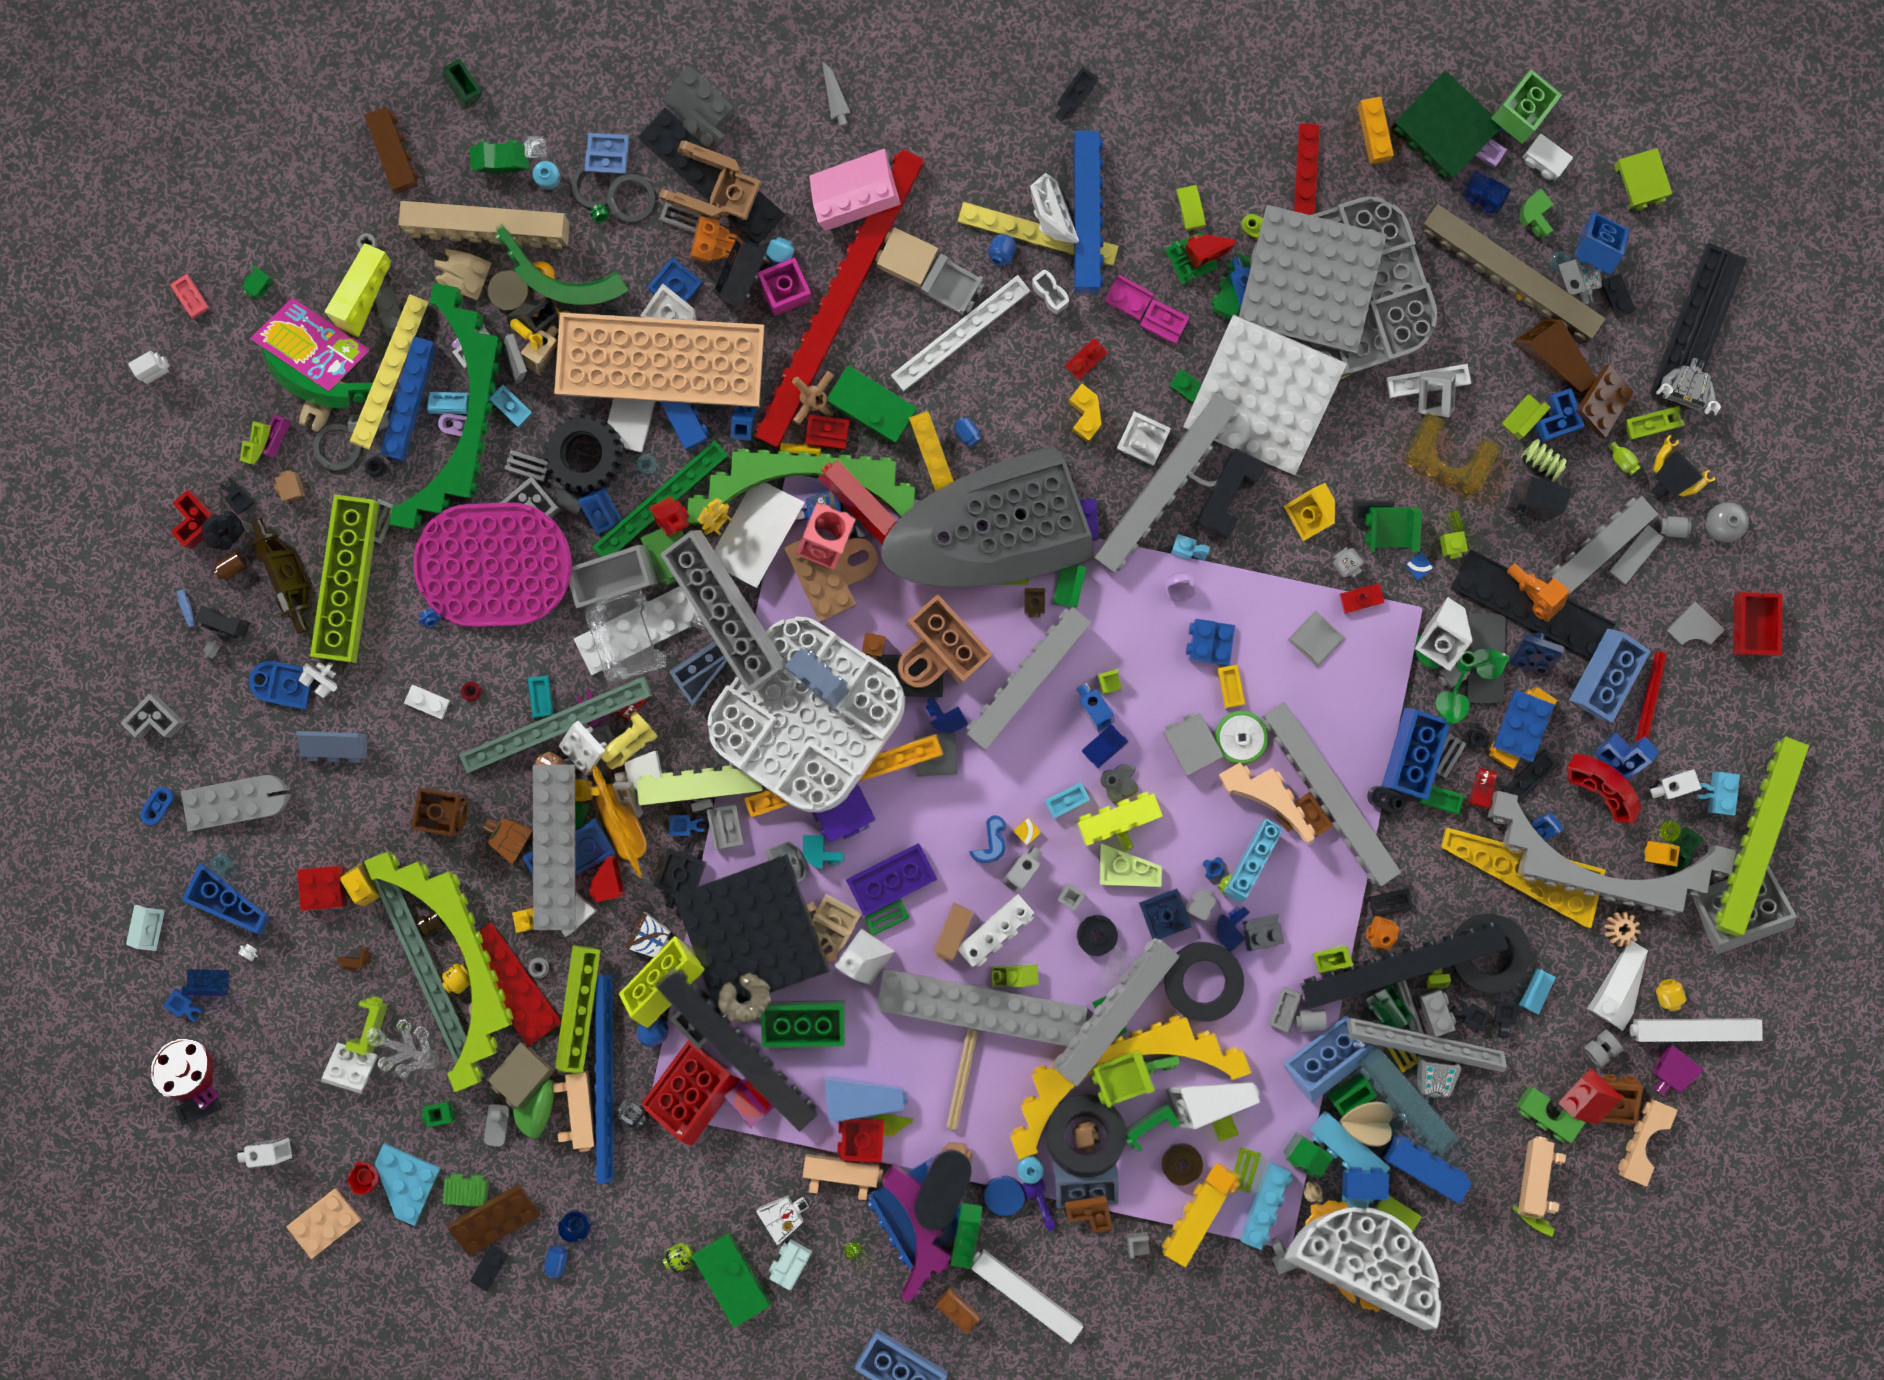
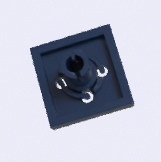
(1536, 654)
(1165, 914)

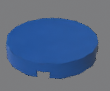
(1004, 1195)

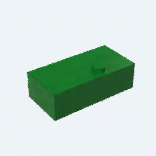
(871, 405)
(803, 1024)
(731, 1279)

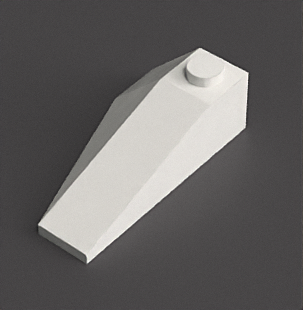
(1620, 989)

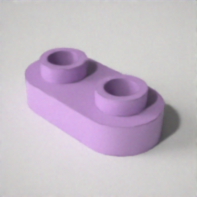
(458, 424)

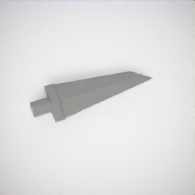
(837, 103)

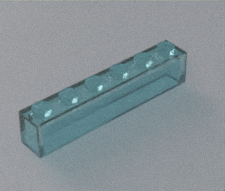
(1408, 1101)

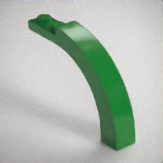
(570, 293)
(310, 391)

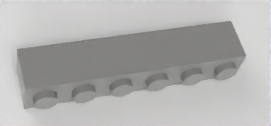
(1604, 544)

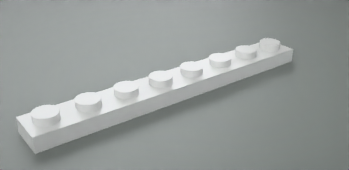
(960, 333)

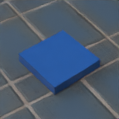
(677, 279)

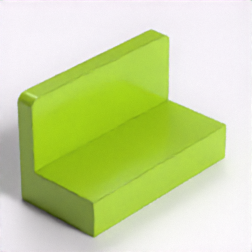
(1525, 416)

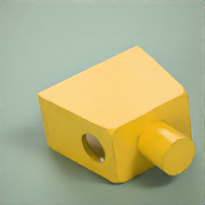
(359, 885)

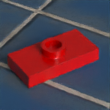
(1361, 598)

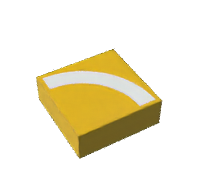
(1027, 831)

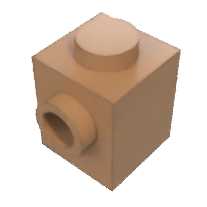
(289, 487)

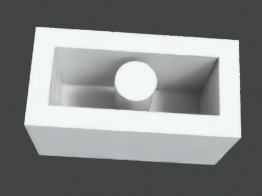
(1547, 158)

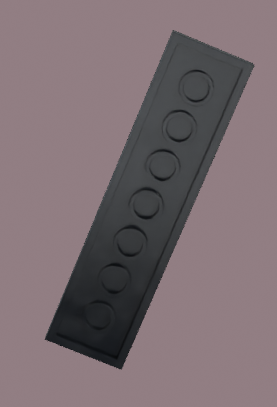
(664, 137)

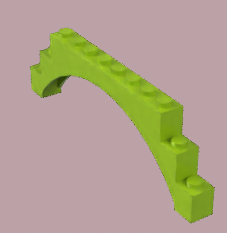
(487, 999)

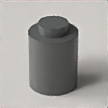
(569, 501)

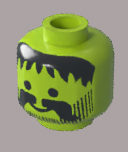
(678, 1258)

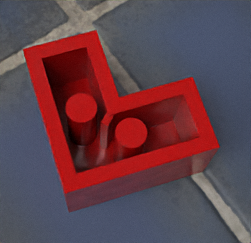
(195, 515)

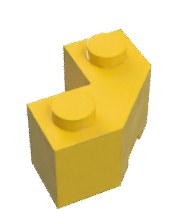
(1087, 404)

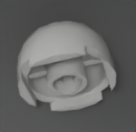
(1727, 522)

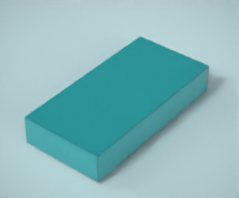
(540, 696)

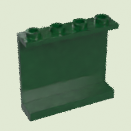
(1446, 126)

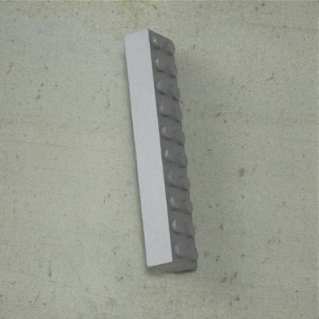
(980, 1007)

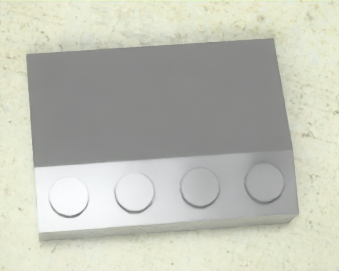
(1769, 915)

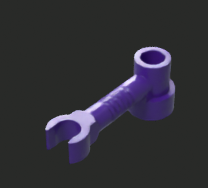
(1035, 1190)

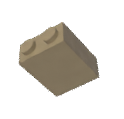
(521, 1076)

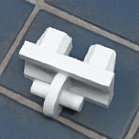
(326, 685)

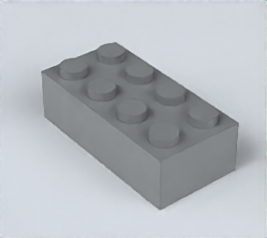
(612, 575)

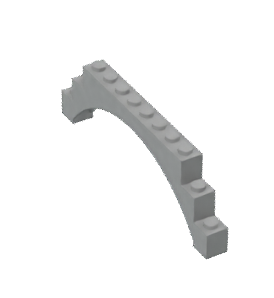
(1545, 864)

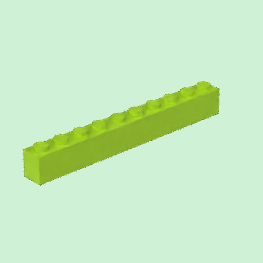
(1761, 837)

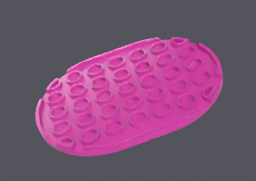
(492, 564)

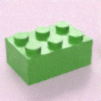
(1526, 106)

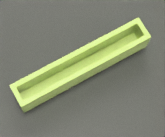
(695, 786)

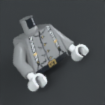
(1690, 387)

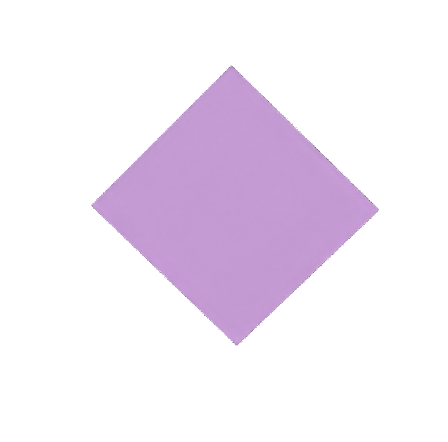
(1317, 889)

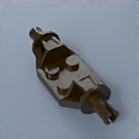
(284, 572)

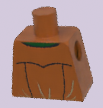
(508, 838)

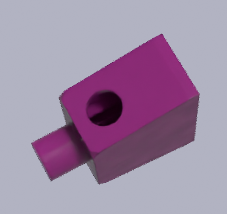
(1675, 1070)

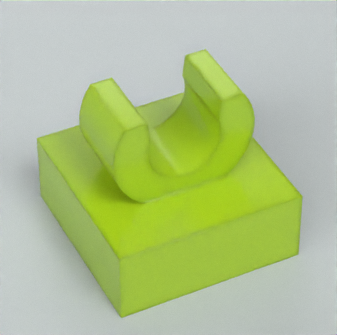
(1438, 980)

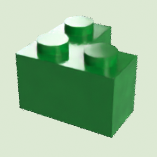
(1307, 1154)

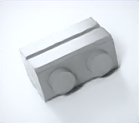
(1201, 903)

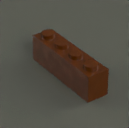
(391, 150)

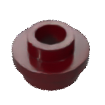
(464, 691)

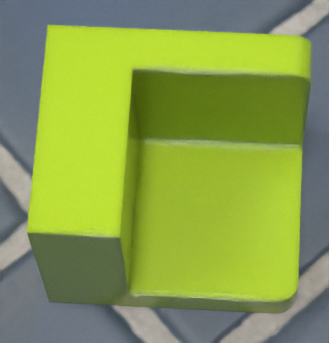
(1109, 682)

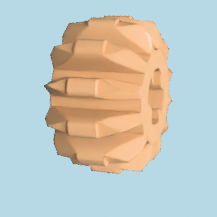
(1622, 921)

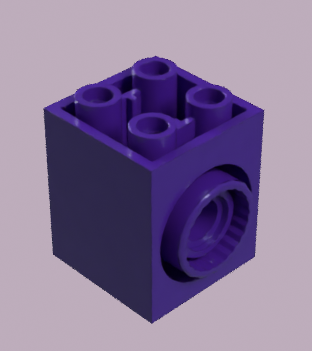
(846, 818)

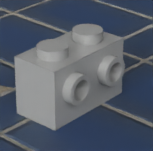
(1436, 1012)

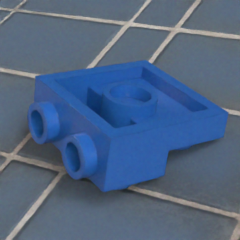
(1210, 642)

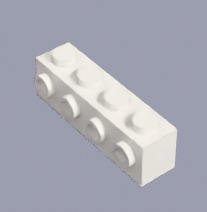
(995, 930)

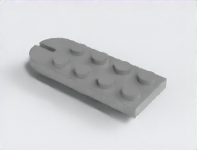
(233, 802)

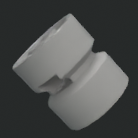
(1596, 1051)

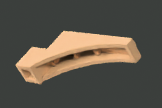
(1269, 791)

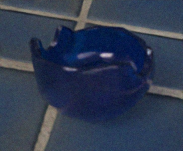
(574, 1227)

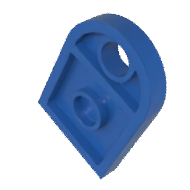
(281, 684)

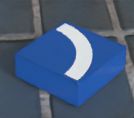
(1419, 566)

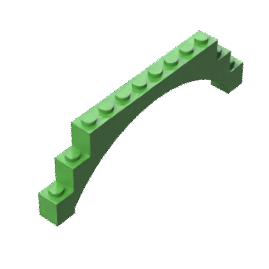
(757, 468)

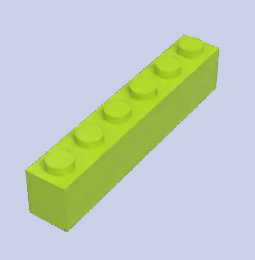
(577, 1009)

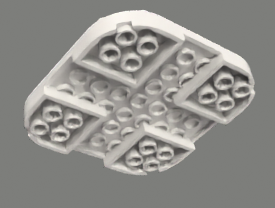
(792, 736)

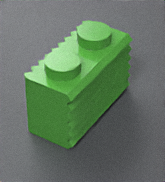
(465, 1191)

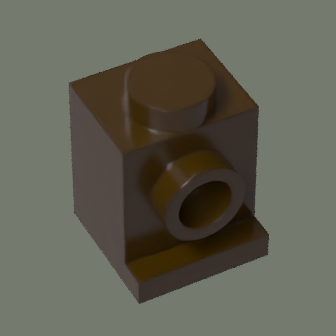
(1030, 594)

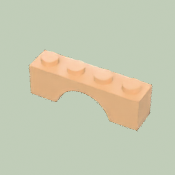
(1654, 1118)

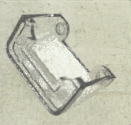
(623, 637)

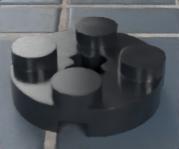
(224, 539)
(1101, 946)

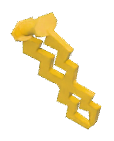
(709, 516)

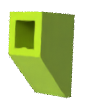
(1015, 975)

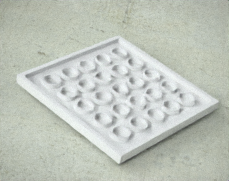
(1277, 391)

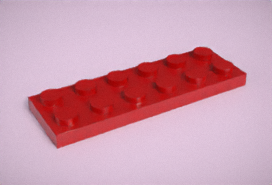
(530, 1009)

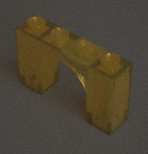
(1423, 454)

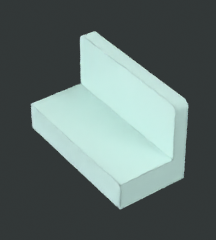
(145, 928)

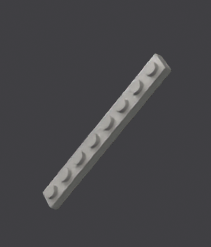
(1426, 1045)

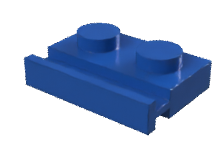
(600, 510)

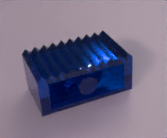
(1486, 192)

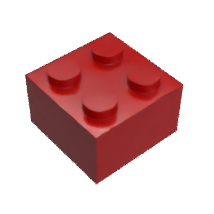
(321, 888)

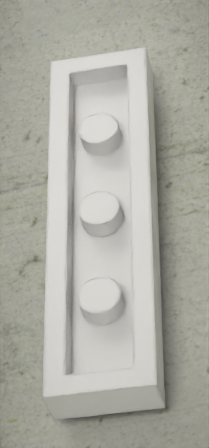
(1409, 383)

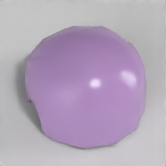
(1180, 586)

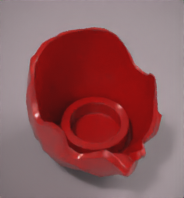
(363, 1178)

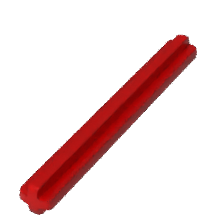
(1651, 695)

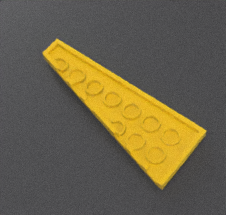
(1504, 865)

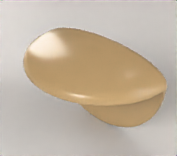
(1369, 1123)

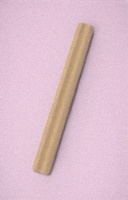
(962, 1078)

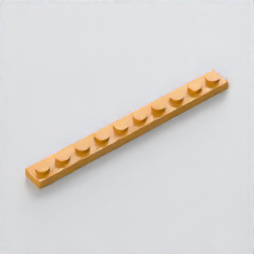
(883, 763)

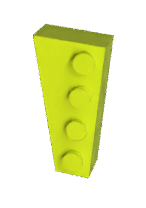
(358, 290)
(1118, 819)

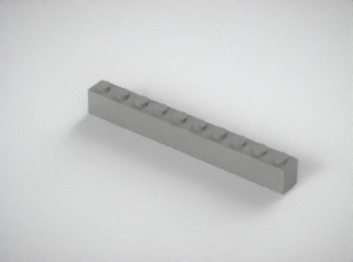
(1165, 482)
(1331, 794)

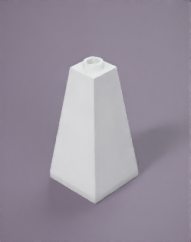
(865, 958)
(1207, 1103)

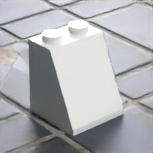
(1446, 635)

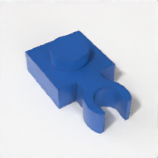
(681, 825)
(181, 1004)

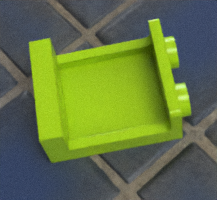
(1644, 179)
(374, 1020)
(1122, 1078)

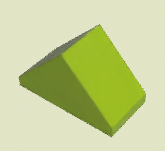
(1333, 958)

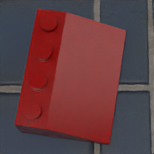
(690, 1093)

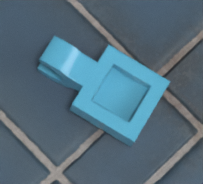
(1186, 548)

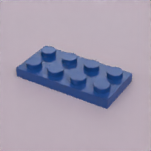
(591, 847)

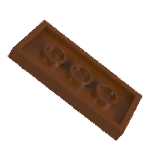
(493, 1220)

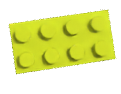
(641, 996)

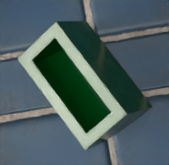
(462, 83)

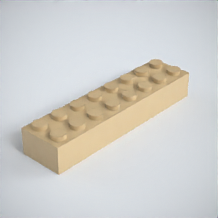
(481, 223)

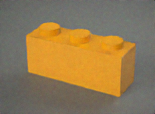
(1375, 130)

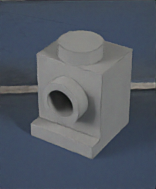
(1071, 896)

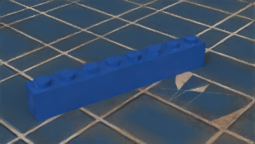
(1087, 211)

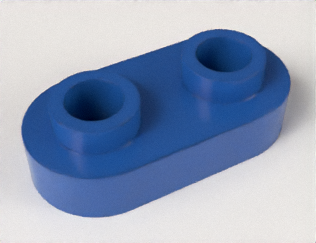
(155, 804)

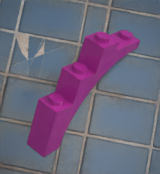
(928, 1253)

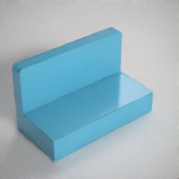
(1537, 991)

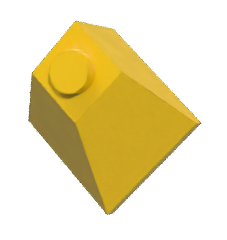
(1312, 511)

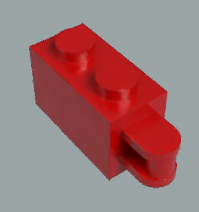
(670, 516)

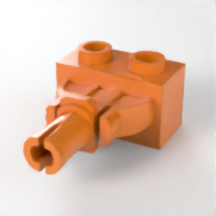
(711, 241)
(1547, 598)

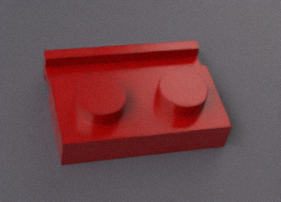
(827, 432)

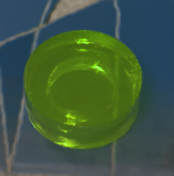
(1125, 841)

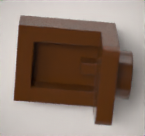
(352, 963)

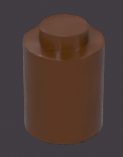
(230, 566)

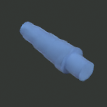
(185, 606)

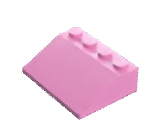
(853, 190)

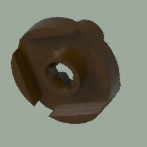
(1171, 1168)

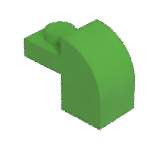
(1532, 213)

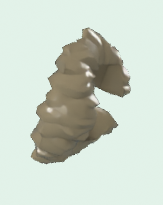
(751, 1010)

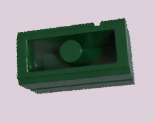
(1389, 1007)

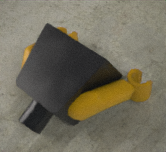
(531, 318)
(1677, 473)

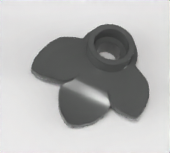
(1122, 783)

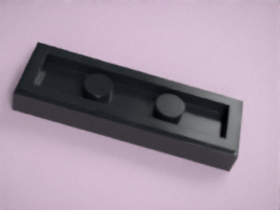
(1531, 775)

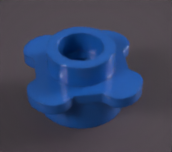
(429, 618)
(1214, 873)

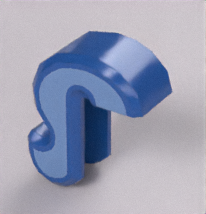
(996, 842)

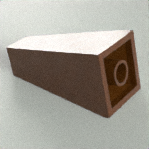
(1557, 352)

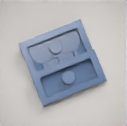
(607, 153)

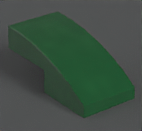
(1688, 842)

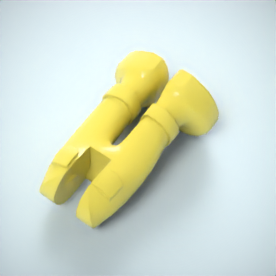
(629, 742)

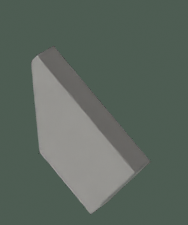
(627, 796)

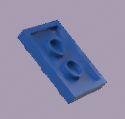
(1523, 725)

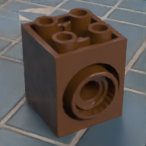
(440, 812)

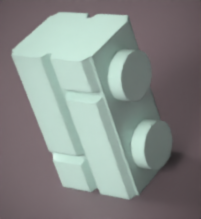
(790, 1264)

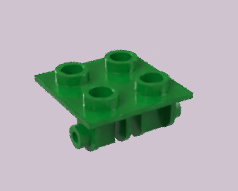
(1182, 264)

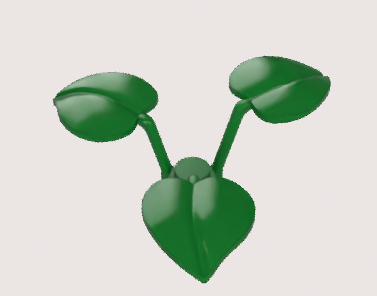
(1488, 665)

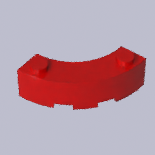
(1609, 783)

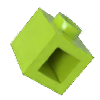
(1453, 545)

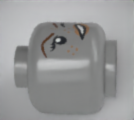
(1348, 562)

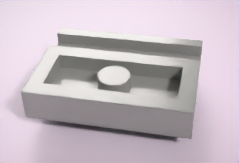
(725, 827)

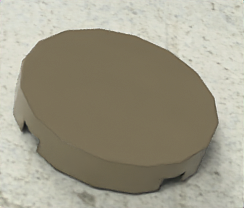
(508, 290)

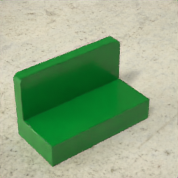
(1069, 586)

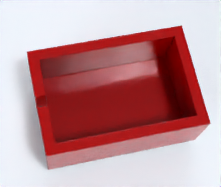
(1757, 624)

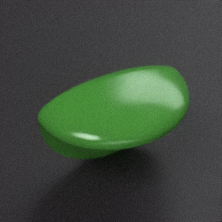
(535, 1114)

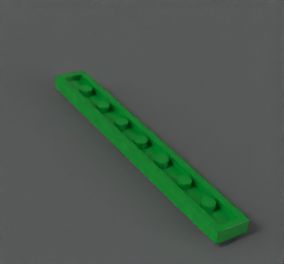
(675, 487)

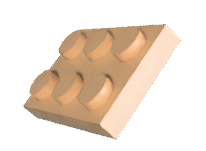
(324, 1223)

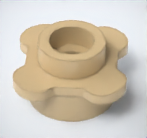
(1313, 1192)

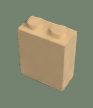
(906, 257)

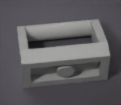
(1448, 379)

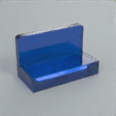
(1104, 746)
(206, 982)

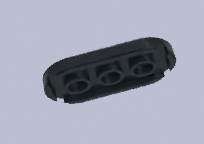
(942, 1189)

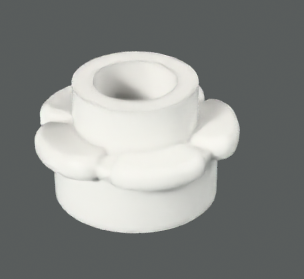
(248, 952)

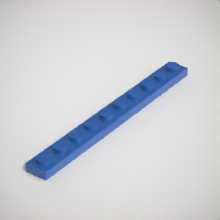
(604, 1078)

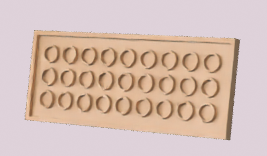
(659, 359)

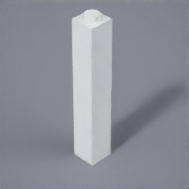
(1696, 1030)
(1026, 1296)

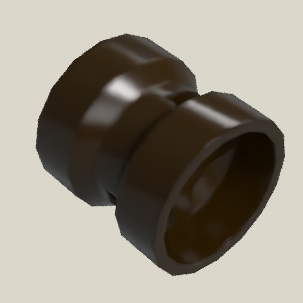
(430, 923)

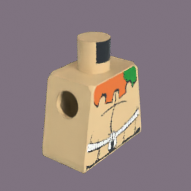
(538, 359)

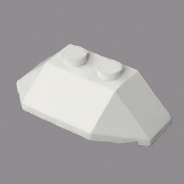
(1052, 210)

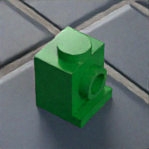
(257, 283)
(429, 1117)

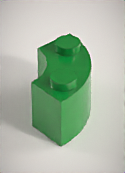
(498, 157)

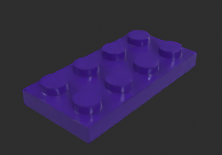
(891, 879)

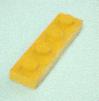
(931, 450)

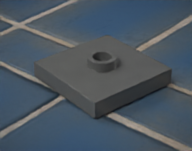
(941, 765)

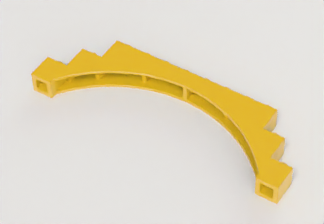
(1167, 1038)

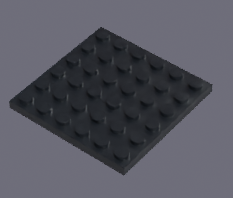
(752, 926)

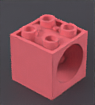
(821, 550)

